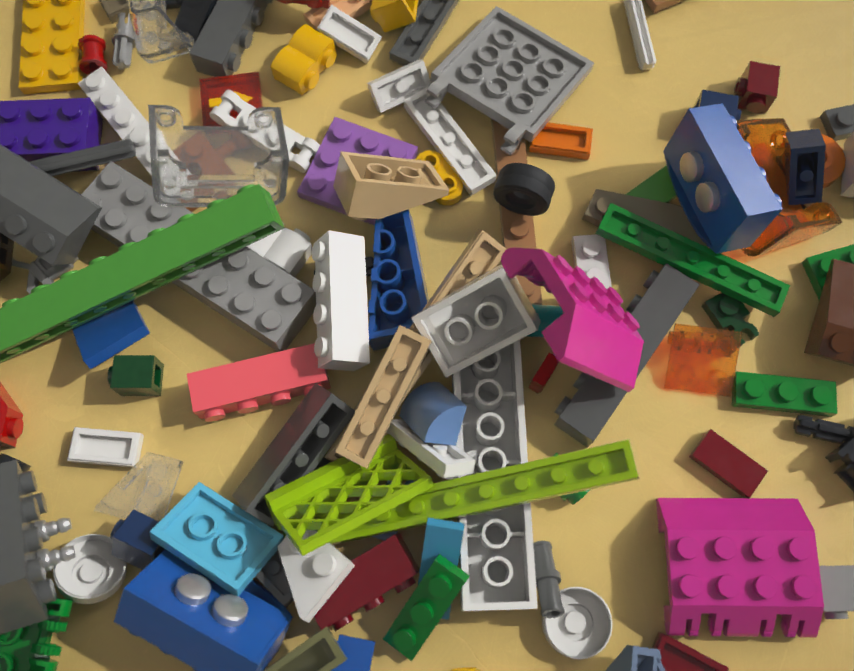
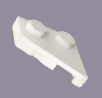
(313, 575)

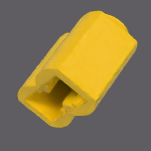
(304, 59)

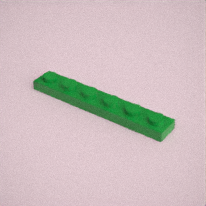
(693, 260)

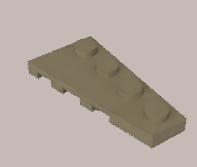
(661, 213)

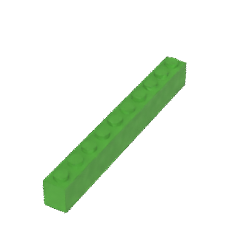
(137, 269)

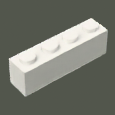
(341, 302)

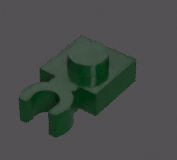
(729, 313)

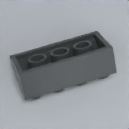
(42, 211)

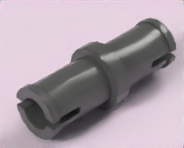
(547, 580)

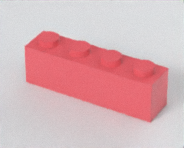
(255, 382)

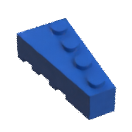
(396, 279)

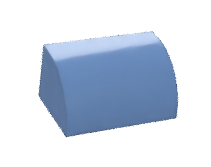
(434, 413)

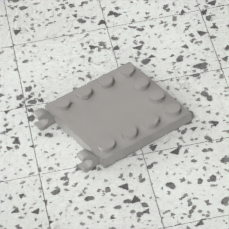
(510, 75)

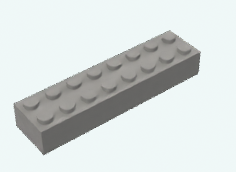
(237, 286)

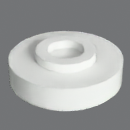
(92, 573)
(583, 627)

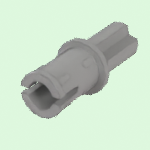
(123, 42)

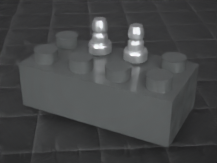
(22, 561)

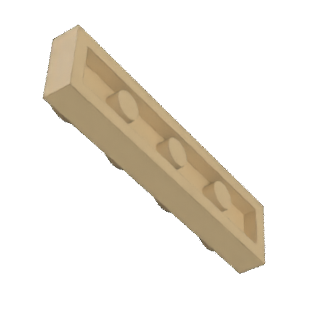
(383, 396)

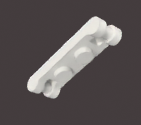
(231, 101)

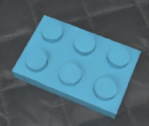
(217, 538)

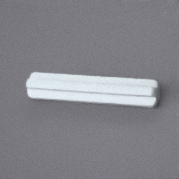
(640, 34)

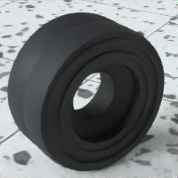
(524, 189)

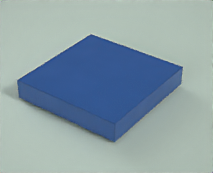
(110, 334)

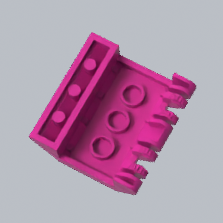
(594, 329)
(740, 566)

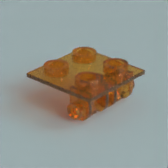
(702, 359)

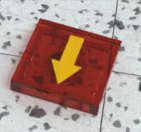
(245, 85)

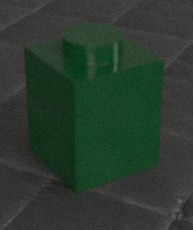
(136, 375)

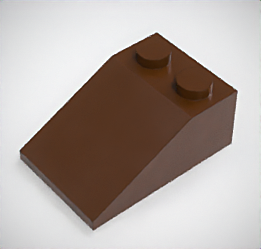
(833, 322)

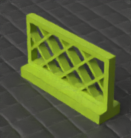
(332, 484)

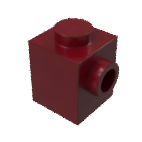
(757, 87)

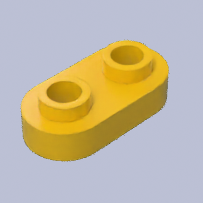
(447, 174)

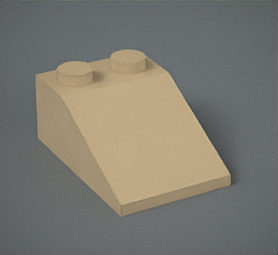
(384, 185)

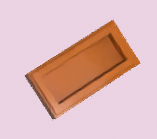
(563, 141)

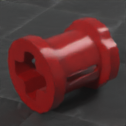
(92, 53)

